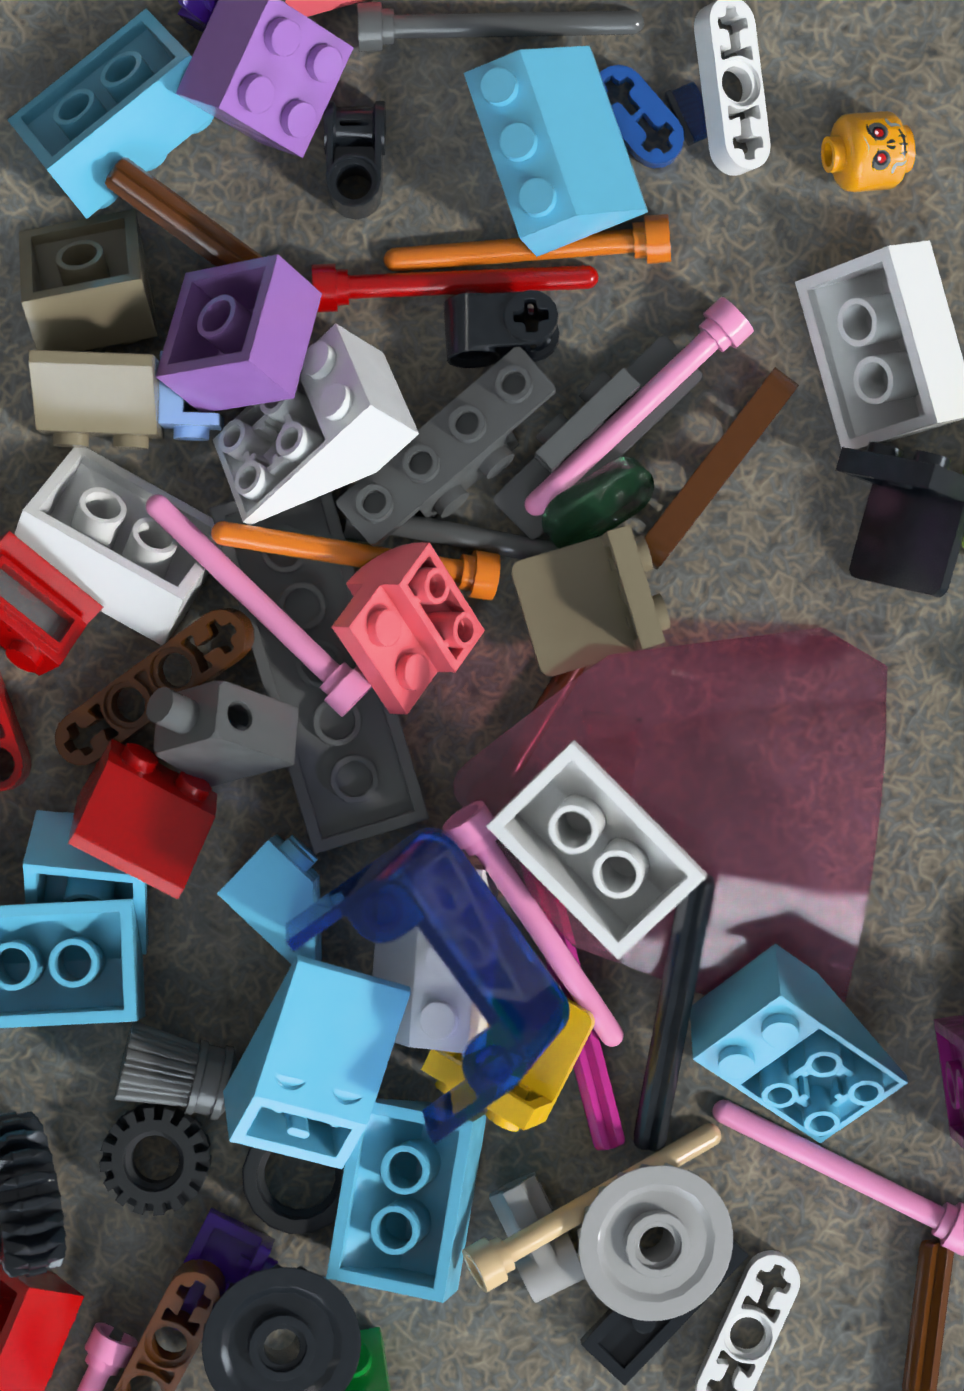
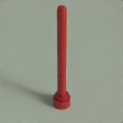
(339, 287)

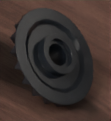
(275, 1299)

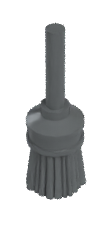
(174, 1071)

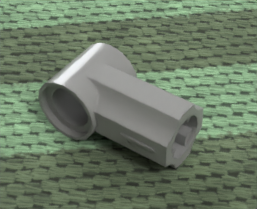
(553, 1264)

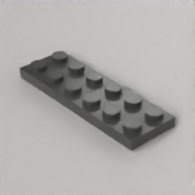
(348, 769)

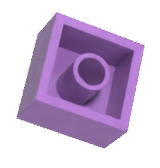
(265, 72)
(239, 334)

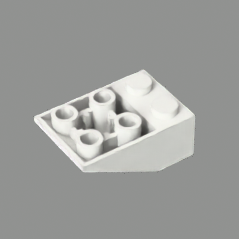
(332, 433)

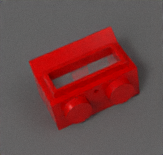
(38, 608)

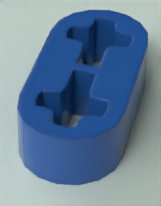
(652, 110)

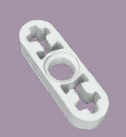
(717, 105)
(779, 1299)

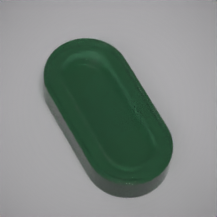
(598, 502)

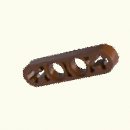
(718, 465)
(148, 677)
(149, 1356)

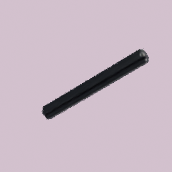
(672, 1017)

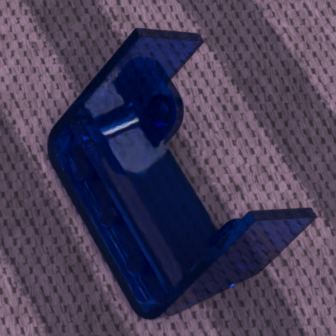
(438, 889)

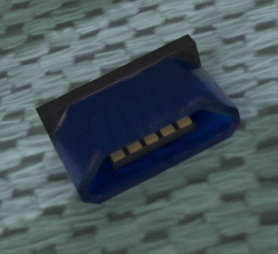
(688, 108)

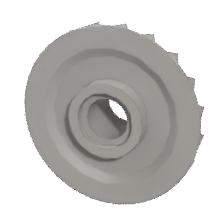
(678, 1269)

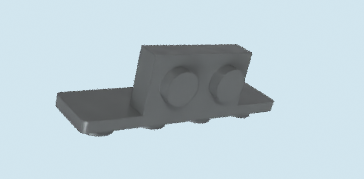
(564, 436)
(451, 451)

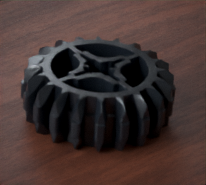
(29, 1199)

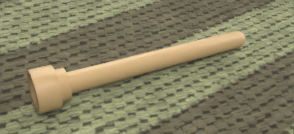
(495, 1258)

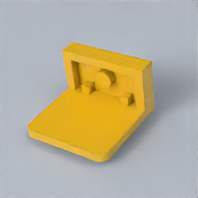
(538, 1090)

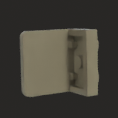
(589, 601)

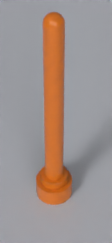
(645, 240)
(473, 573)

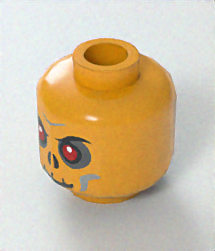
(868, 151)

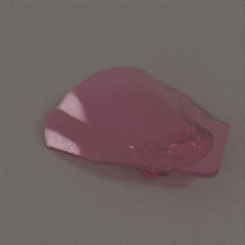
(752, 762)

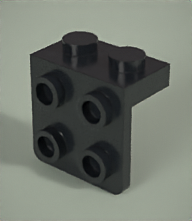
(910, 518)

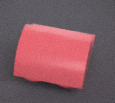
(406, 623)

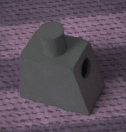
(222, 731)

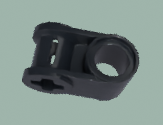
(355, 147)
(488, 326)

